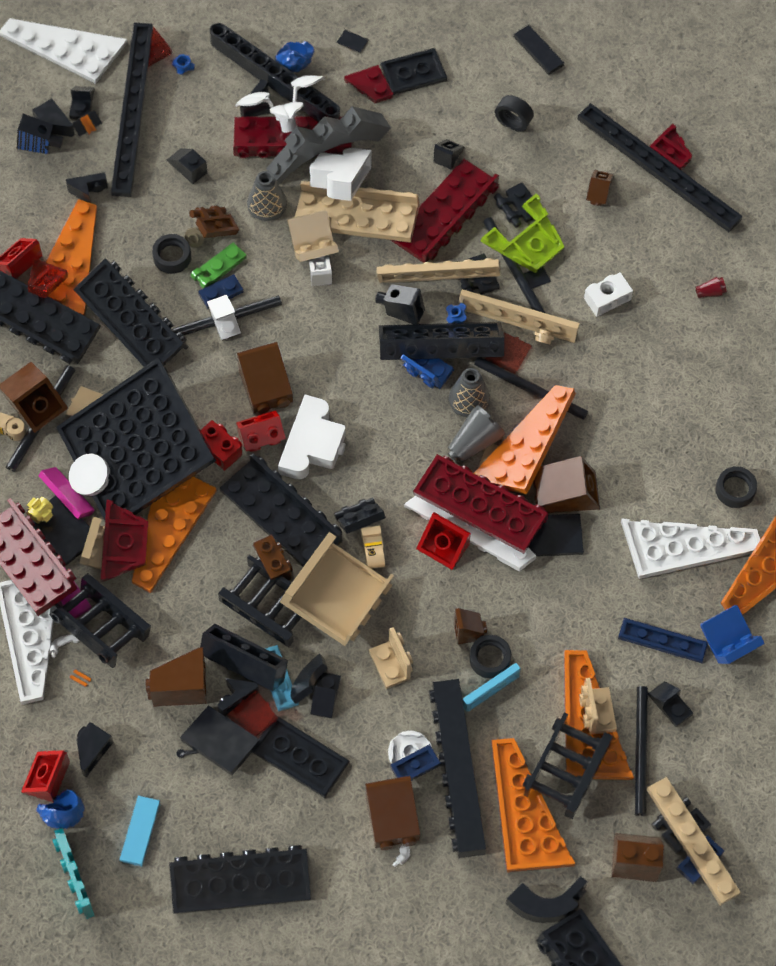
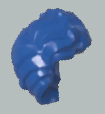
(295, 55)
(64, 812)

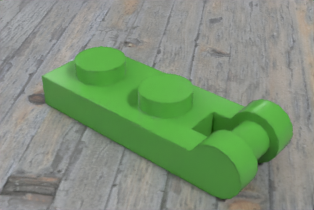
(219, 265)

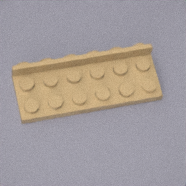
(368, 214)

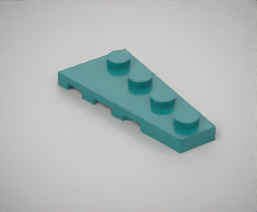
(69, 865)

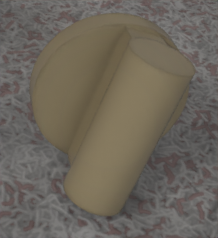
(194, 237)

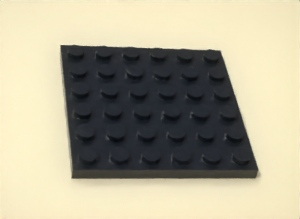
(142, 436)

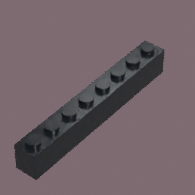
(459, 769)

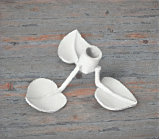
(284, 113)

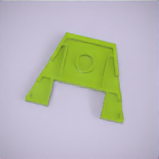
(533, 245)

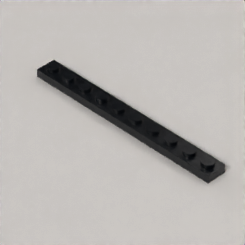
(132, 110)
(660, 167)

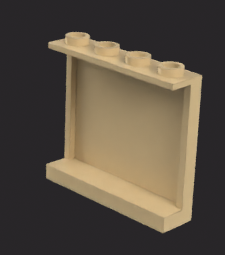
(336, 591)

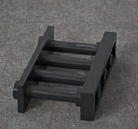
(106, 602)
(249, 609)
(580, 783)

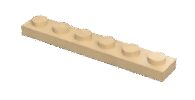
(438, 271)
(519, 315)
(693, 841)

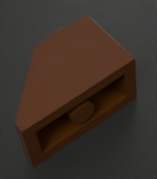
(599, 187)
(468, 626)

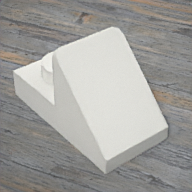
(320, 271)
(224, 317)

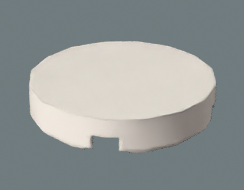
(89, 474)
(403, 740)

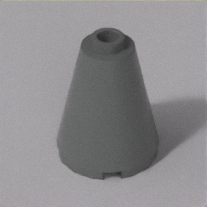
(475, 435)

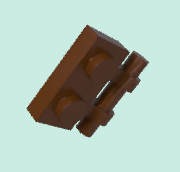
(213, 221)

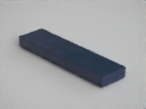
(663, 640)

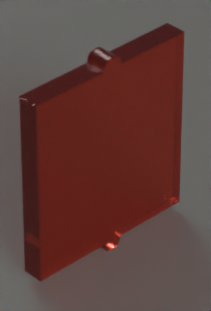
(514, 353)
(253, 714)

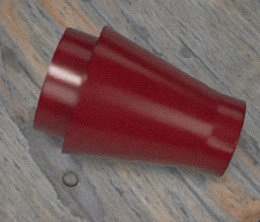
(711, 288)

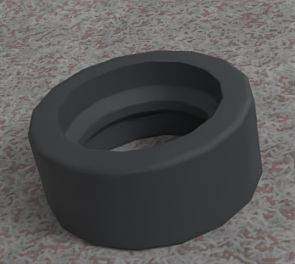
(519, 107)
(171, 240)
(731, 501)
(492, 640)

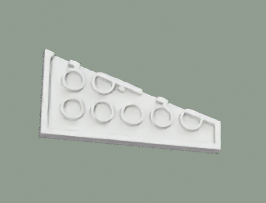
(74, 50)
(482, 540)
(679, 546)
(28, 642)

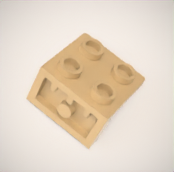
(312, 236)
(93, 547)
(392, 660)
(598, 709)

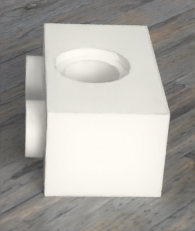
(601, 303)

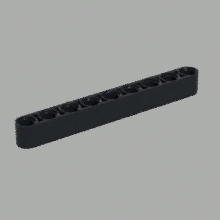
(269, 70)

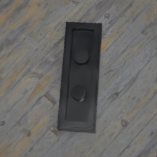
(538, 49)

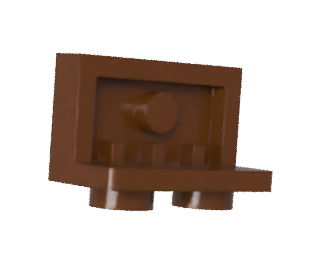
(272, 558)

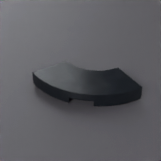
(307, 677)

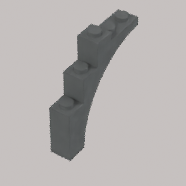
(328, 133)

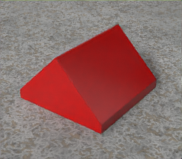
(20, 257)
(444, 541)
(46, 774)

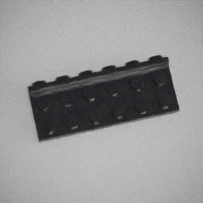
(129, 314)
(45, 321)
(441, 340)
(279, 509)
(239, 879)
(576, 943)

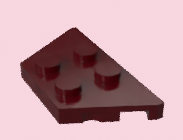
(123, 542)

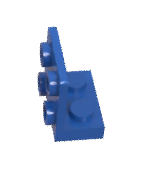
(432, 371)
(729, 635)

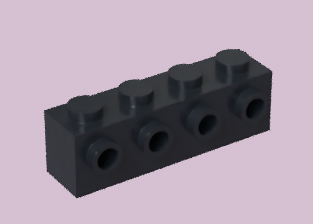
(244, 657)

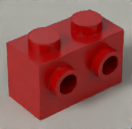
(260, 431)
(224, 447)

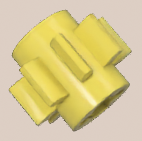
(40, 510)

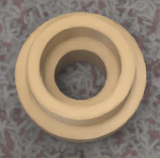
(544, 336)

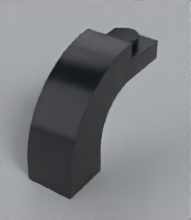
(546, 910)

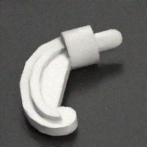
(60, 642)
(405, 853)

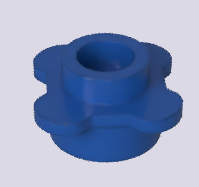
(183, 59)
(460, 317)

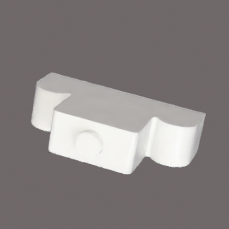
(341, 173)
(312, 440)

